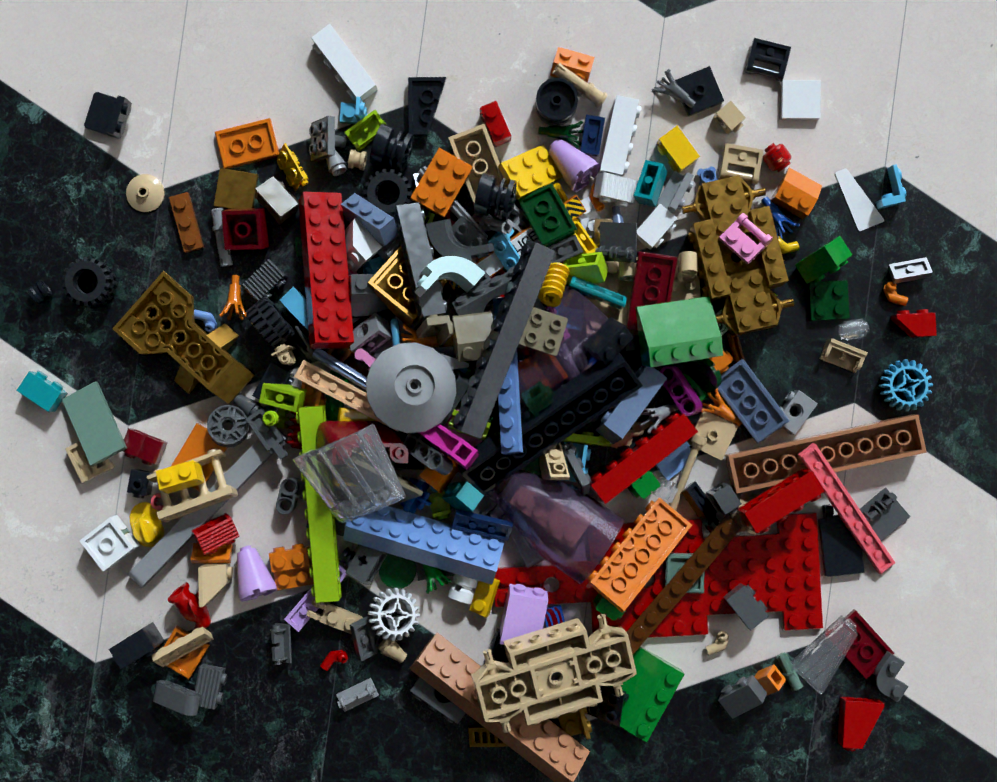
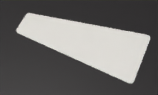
(861, 207)

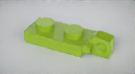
(588, 438)

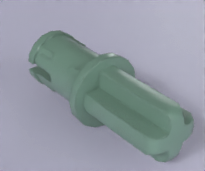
(789, 672)

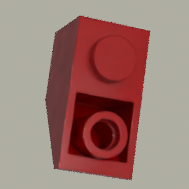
(917, 324)

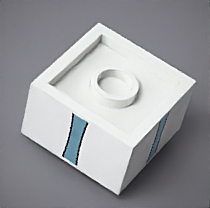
(109, 543)

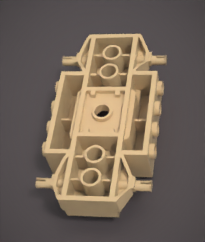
(565, 648)

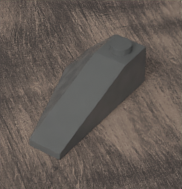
(363, 299)

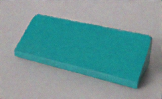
(598, 293)

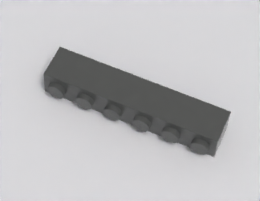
(417, 255)

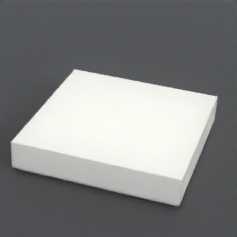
(800, 99)

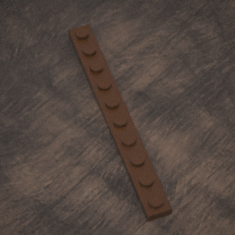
(681, 582)

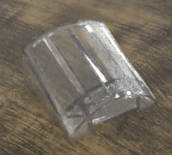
(352, 475)

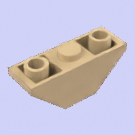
(553, 464)

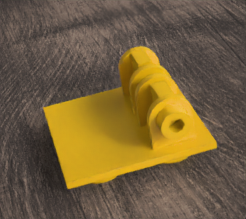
(289, 163)

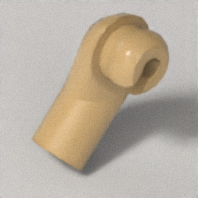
(720, 643)

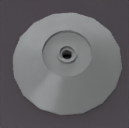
(397, 402)

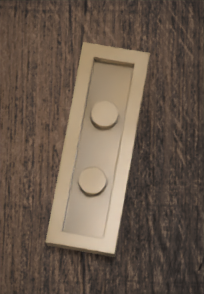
(182, 646)

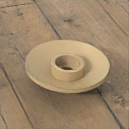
(154, 193)

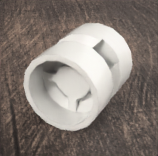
(462, 589)

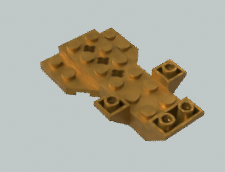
(201, 354)

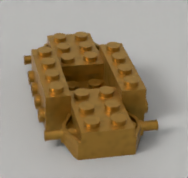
(743, 287)

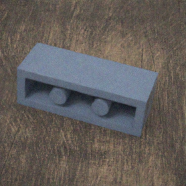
(375, 220)

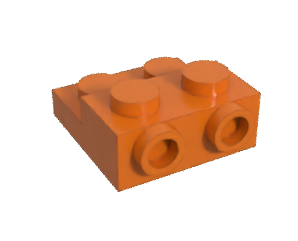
(291, 566)

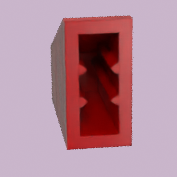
(857, 721)

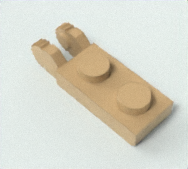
(334, 616)

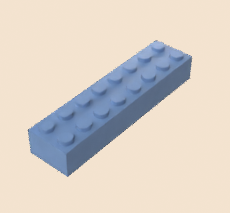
(427, 542)

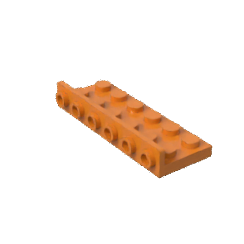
(639, 554)

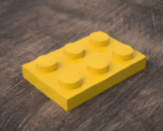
(530, 170)

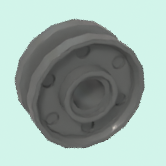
(223, 415)

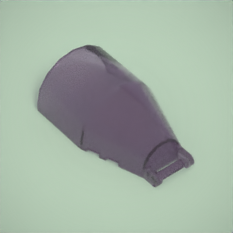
(572, 357)
(559, 522)

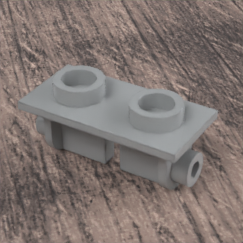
(357, 694)

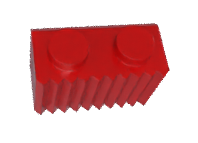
(495, 124)
(215, 534)

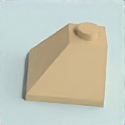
(212, 580)

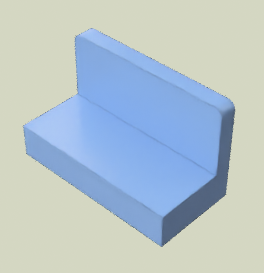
(674, 462)

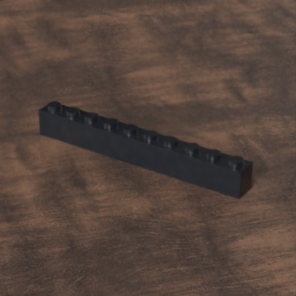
(503, 339)

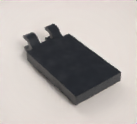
(839, 548)

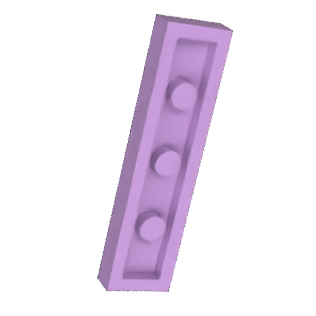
(297, 617)

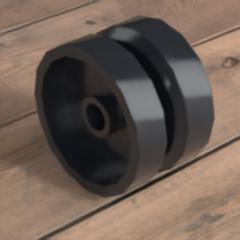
(567, 98)

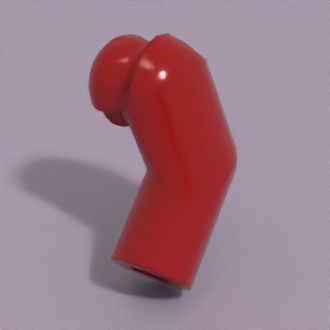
(333, 657)

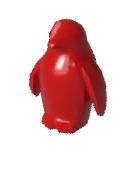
(188, 606)

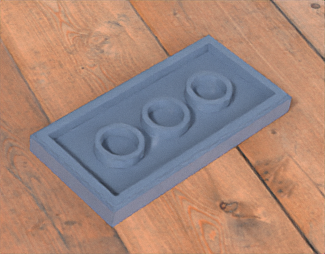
(751, 401)

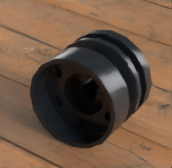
(389, 148)
(499, 197)

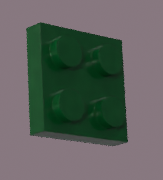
(828, 300)

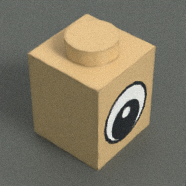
(729, 118)

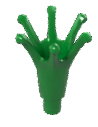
(432, 573)

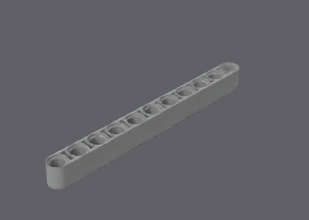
(182, 530)

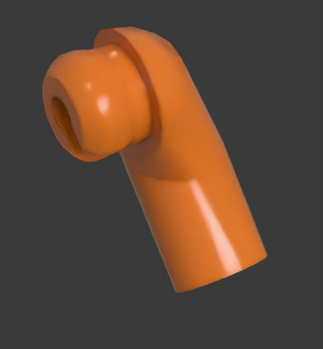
(892, 296)

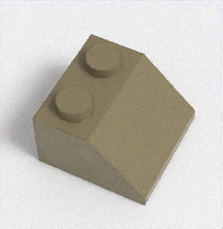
(470, 335)

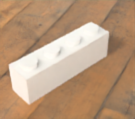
(344, 63)
(619, 135)

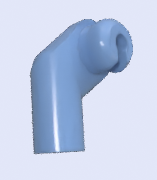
(207, 318)

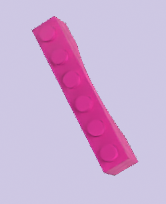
(451, 445)

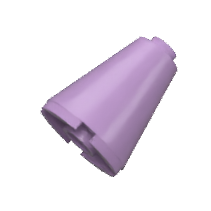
(573, 164)
(253, 575)

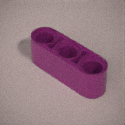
(688, 393)

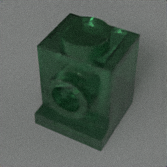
(538, 397)

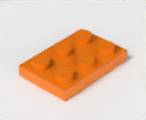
(441, 182)

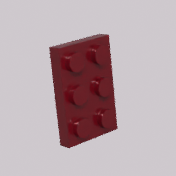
(867, 647)

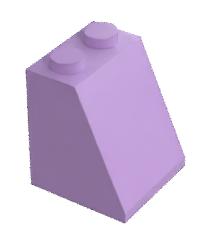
(522, 611)

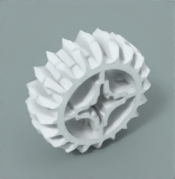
(394, 606)

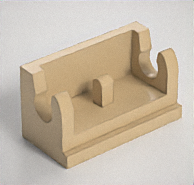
(843, 355)

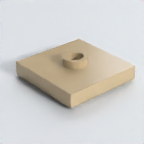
(719, 434)

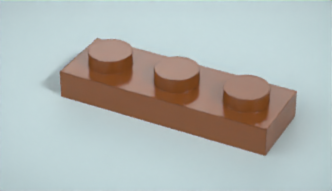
(186, 222)

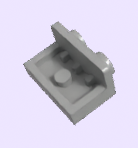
(674, 191)

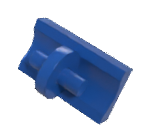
(418, 502)

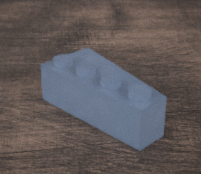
(624, 414)

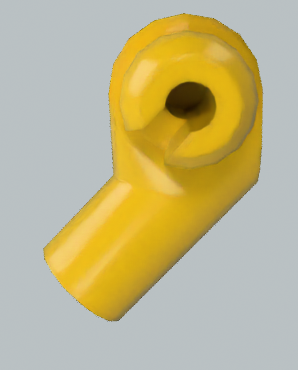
(787, 248)

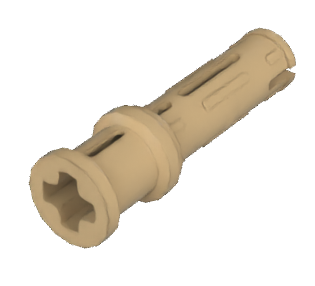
(586, 89)

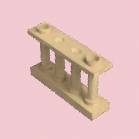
(206, 497)

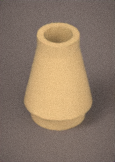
(392, 650)

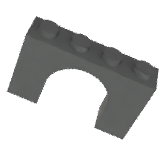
(477, 299)

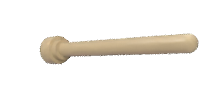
(697, 443)

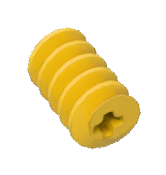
(554, 285)

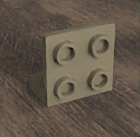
(543, 332)

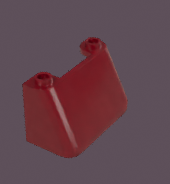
(334, 430)

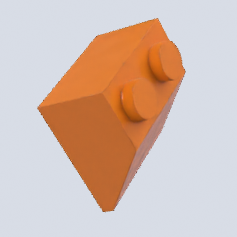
(796, 193)

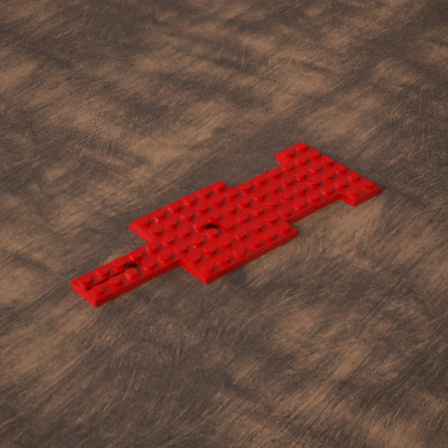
(777, 567)

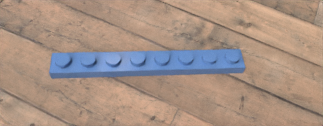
(509, 405)

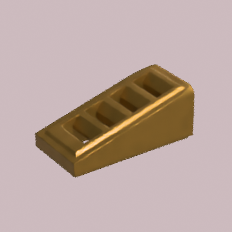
(488, 743)

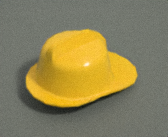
(145, 524)

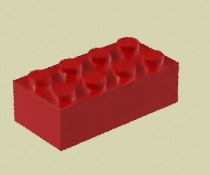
(781, 500)

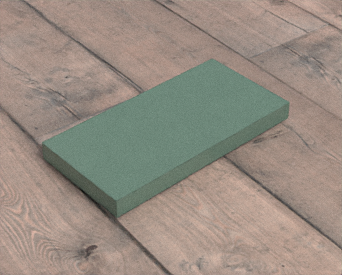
(94, 423)

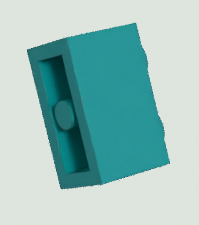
(650, 183)
(42, 391)
(462, 496)

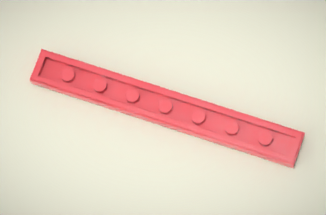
(847, 509)

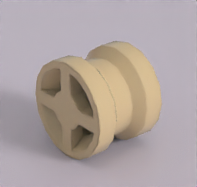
(357, 159)

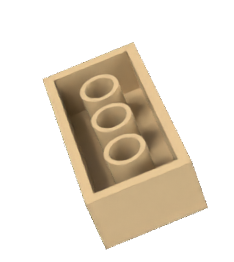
(477, 150)

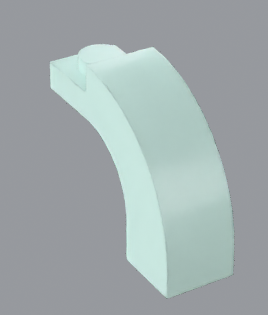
(452, 268)

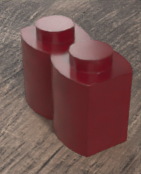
(144, 447)

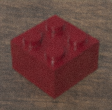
(245, 228)

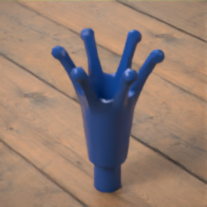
(779, 218)

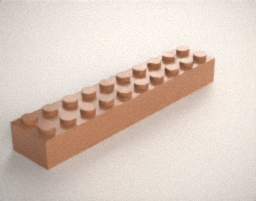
(841, 448)
(540, 744)

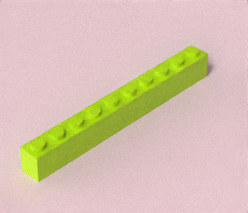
(321, 520)

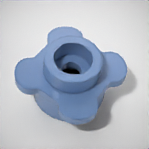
(711, 172)

